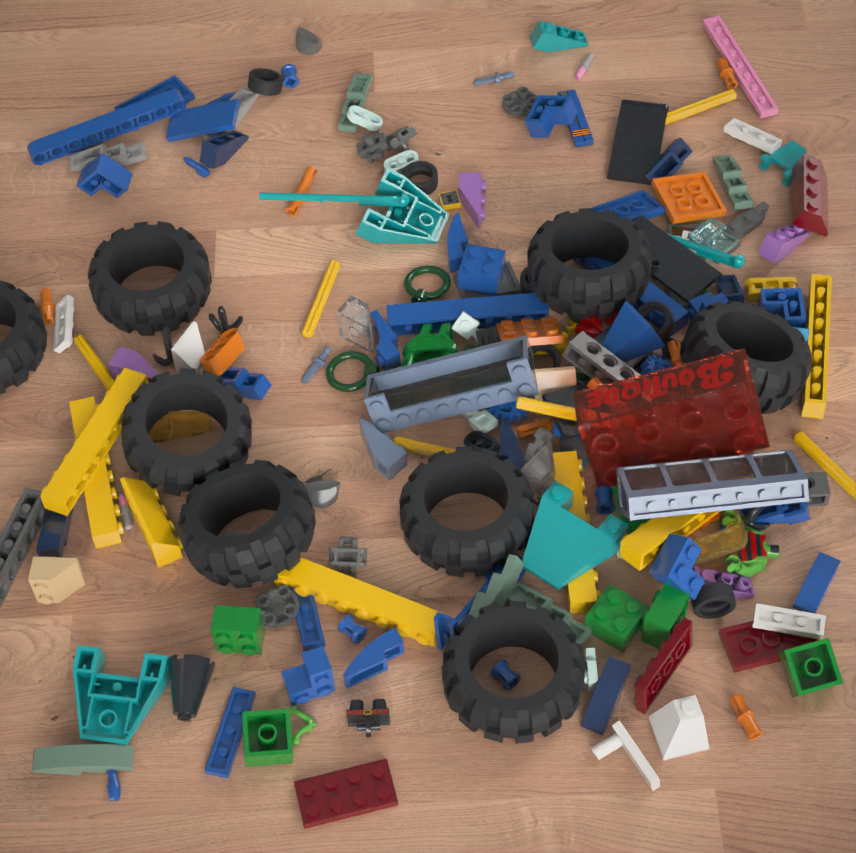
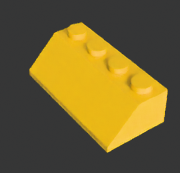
(152, 521)

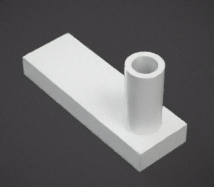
(622, 738)

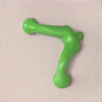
(308, 727)

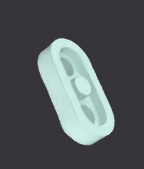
(364, 118)
(400, 161)

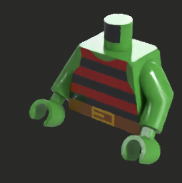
(754, 555)

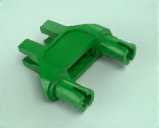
(429, 345)

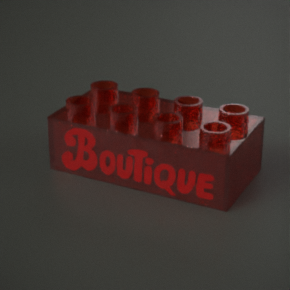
(671, 416)

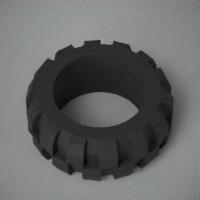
(589, 235)
(142, 248)
(28, 339)
(774, 349)
(179, 393)
(466, 473)
(256, 554)
(522, 628)

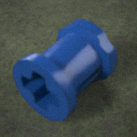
(289, 73)
(604, 500)
(352, 629)
(505, 675)

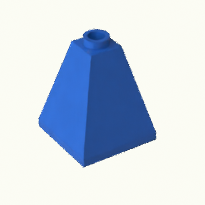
(631, 335)

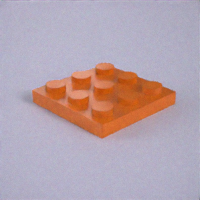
(688, 197)
(538, 331)

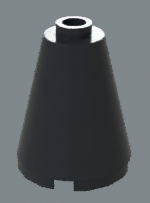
(188, 684)

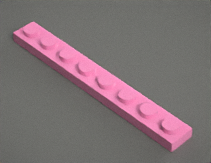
(742, 69)

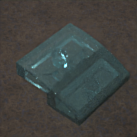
(713, 235)

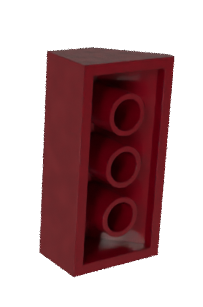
(810, 195)

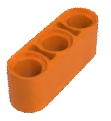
(223, 352)

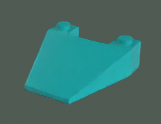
(414, 224)
(565, 545)
(115, 705)

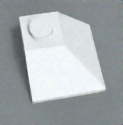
(189, 350)
(679, 728)

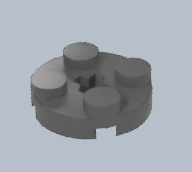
(543, 437)

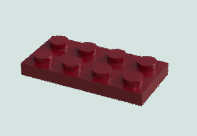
(756, 647)
(663, 665)
(345, 793)

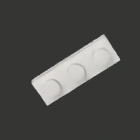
(752, 136)
(63, 324)
(789, 621)

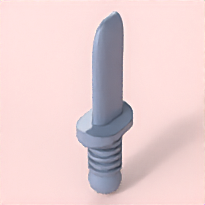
(496, 78)
(317, 363)

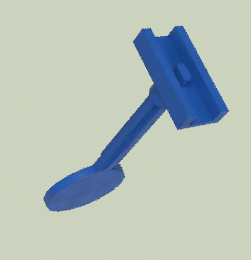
(446, 625)

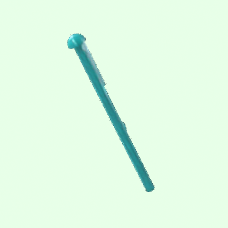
(363, 200)
(712, 254)

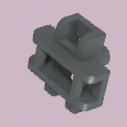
(400, 137)
(372, 143)
(348, 555)

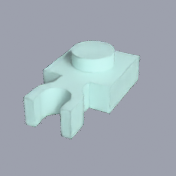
(466, 326)
(481, 421)
(591, 675)

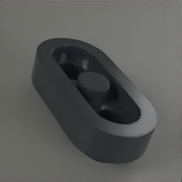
(480, 440)

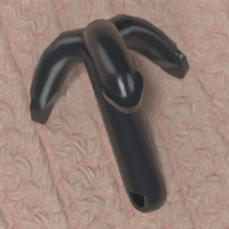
(223, 325)
(168, 346)
(751, 516)

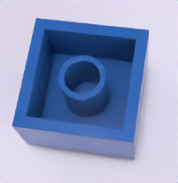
(481, 269)

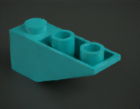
(552, 37)

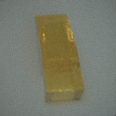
(180, 425)

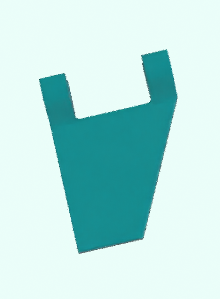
(784, 157)

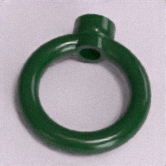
(421, 295)
(370, 368)

